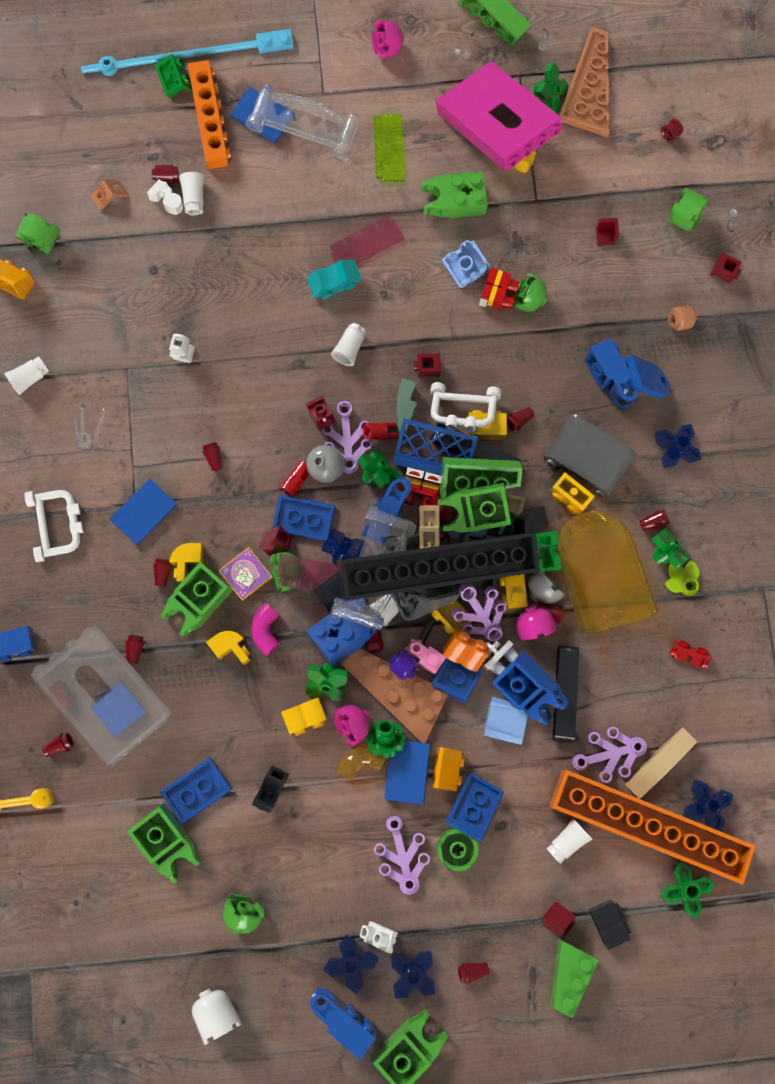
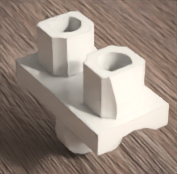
(506, 651)
(379, 936)

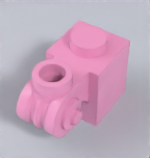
(429, 658)

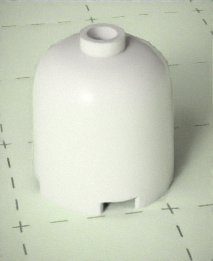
(214, 1014)

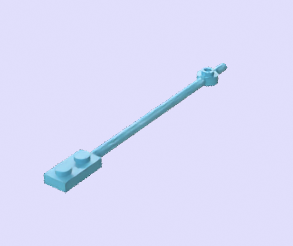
(265, 43)

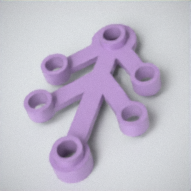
(347, 440)
(481, 614)
(613, 753)
(403, 858)

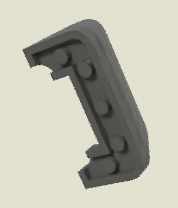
(590, 454)
(420, 602)

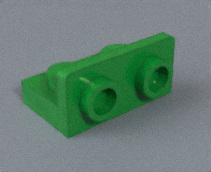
(173, 75)

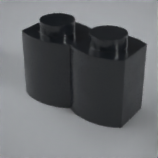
(609, 924)

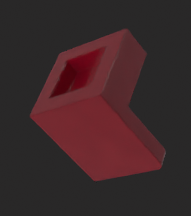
(607, 231)
(275, 541)
(559, 920)

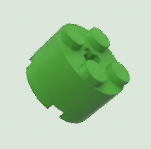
(688, 210)
(35, 231)
(449, 858)

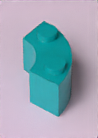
(334, 279)

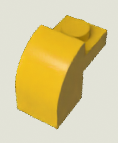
(186, 555)
(226, 642)

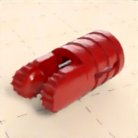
(379, 431)
(295, 479)

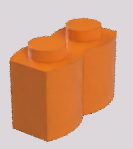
(465, 650)

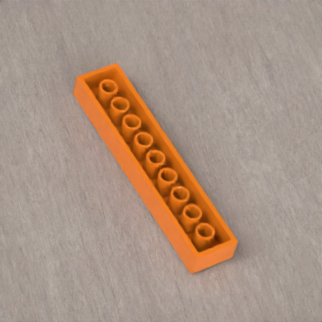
(652, 826)

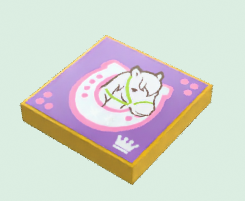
(245, 574)

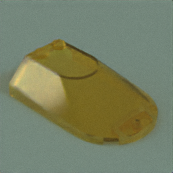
(603, 573)

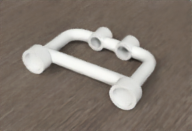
(451, 421)
(75, 526)

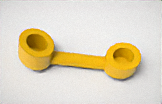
(36, 799)

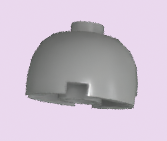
(325, 463)
(544, 588)

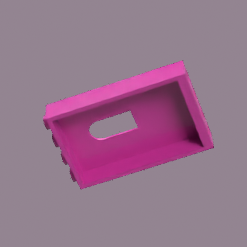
(468, 110)

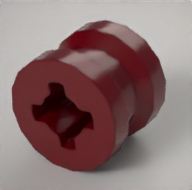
(672, 130)

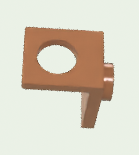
(106, 192)

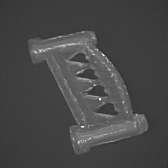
(338, 139)
(381, 525)

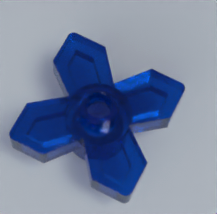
(678, 446)
(341, 546)
(716, 802)
(339, 965)
(421, 981)

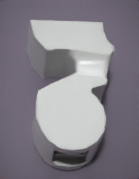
(171, 201)
(181, 348)

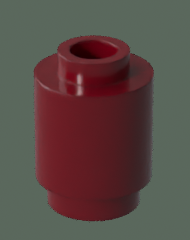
(166, 173)

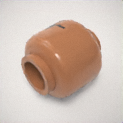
(682, 317)

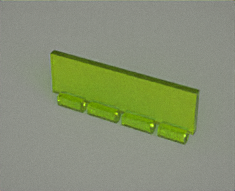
(389, 150)

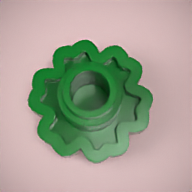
(385, 739)

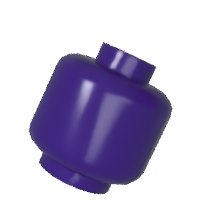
(403, 665)

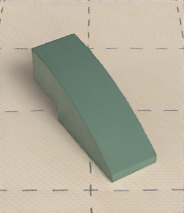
(405, 406)

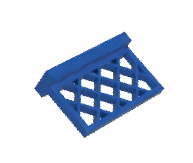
(426, 464)

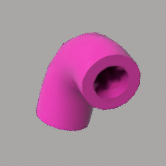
(261, 629)

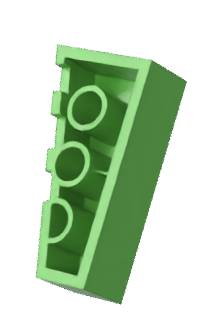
(499, 15)
(467, 473)

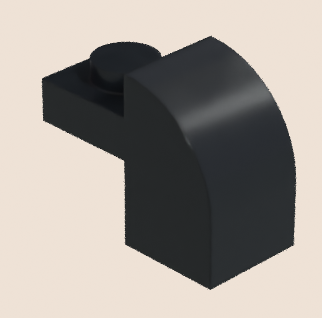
(530, 520)
(270, 789)

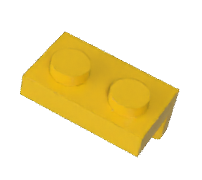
(445, 615)

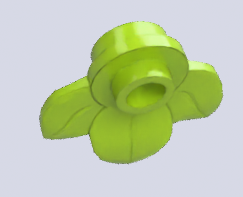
(681, 577)

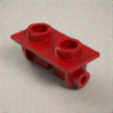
(698, 656)

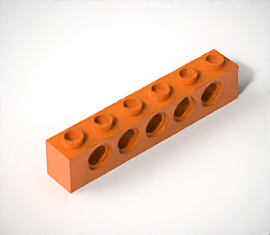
(200, 73)

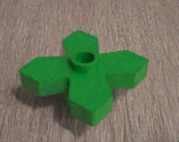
(551, 87)
(377, 470)
(669, 549)
(327, 681)
(679, 892)

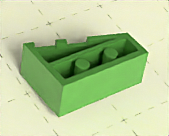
(570, 977)

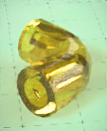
(359, 758)

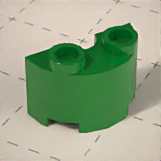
(547, 551)

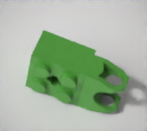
(457, 195)
(471, 512)
(192, 602)
(167, 846)
(411, 1047)

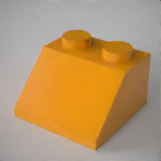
(15, 280)
(447, 769)

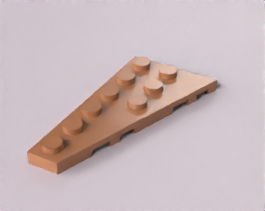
(589, 91)
(408, 700)

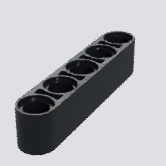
(482, 449)
(567, 678)

